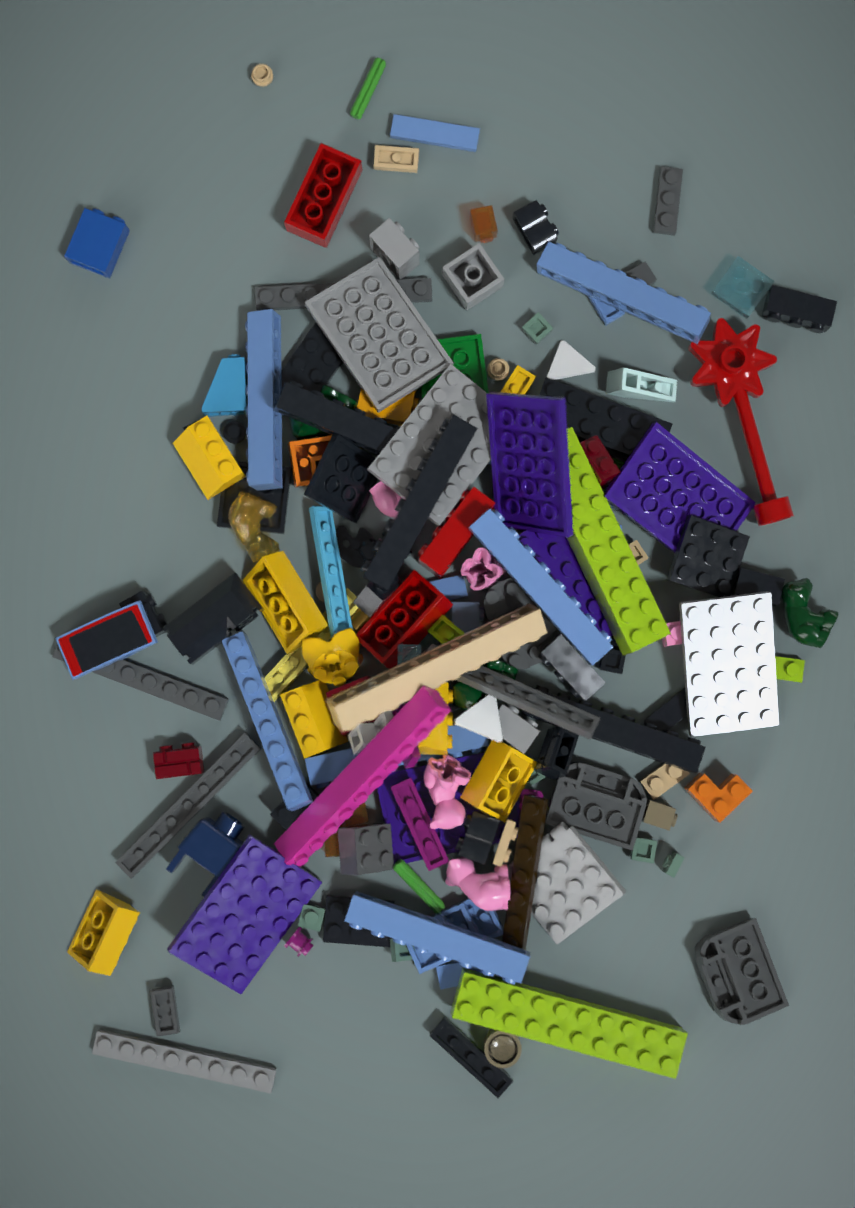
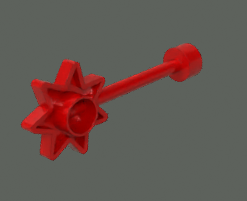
(733, 368)

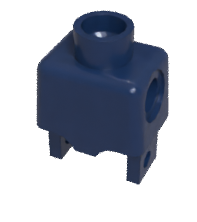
(211, 845)

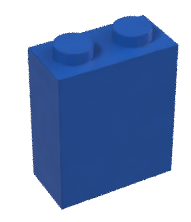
(97, 242)

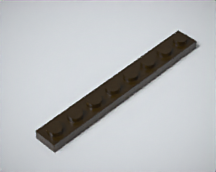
(525, 870)

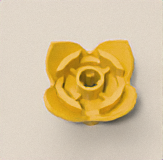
(333, 660)

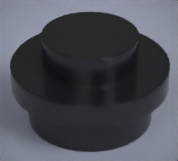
(234, 432)

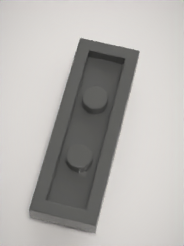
(668, 201)

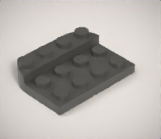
(505, 598)
(598, 804)
(740, 973)

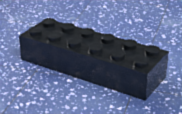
(591, 416)

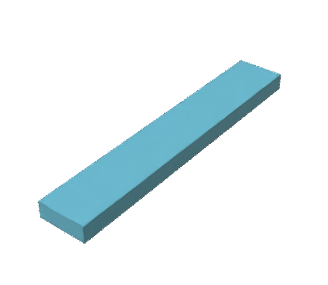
(330, 569)

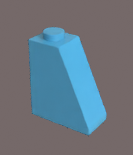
(228, 389)

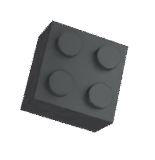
(365, 848)

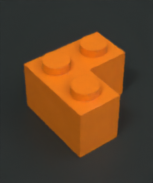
(304, 457)
(718, 800)

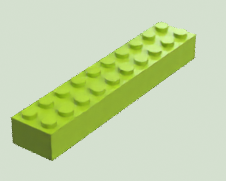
(609, 560)
(569, 1023)

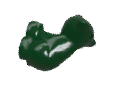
(303, 431)
(802, 623)
(467, 696)

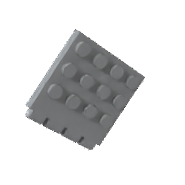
(570, 883)

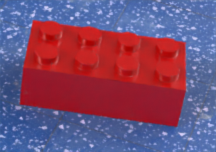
(323, 195)
(454, 535)
(403, 618)

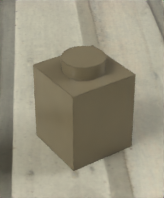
(659, 815)

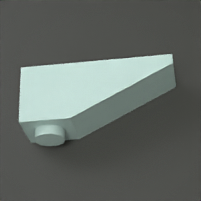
(640, 385)

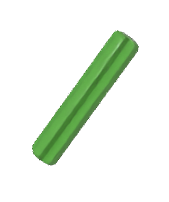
(368, 88)
(419, 886)

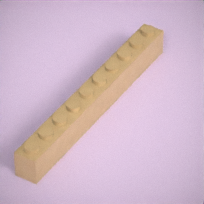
(436, 667)

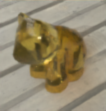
(245, 521)

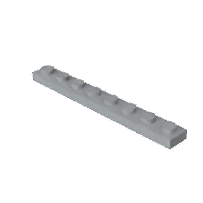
(184, 1061)

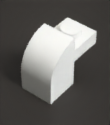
(365, 732)

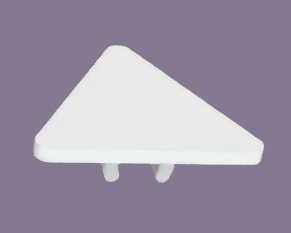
(568, 363)
(483, 719)

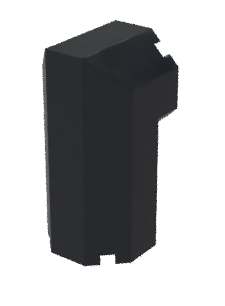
(213, 618)

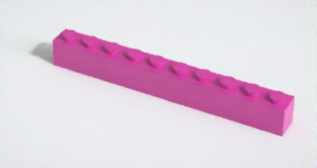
(362, 776)

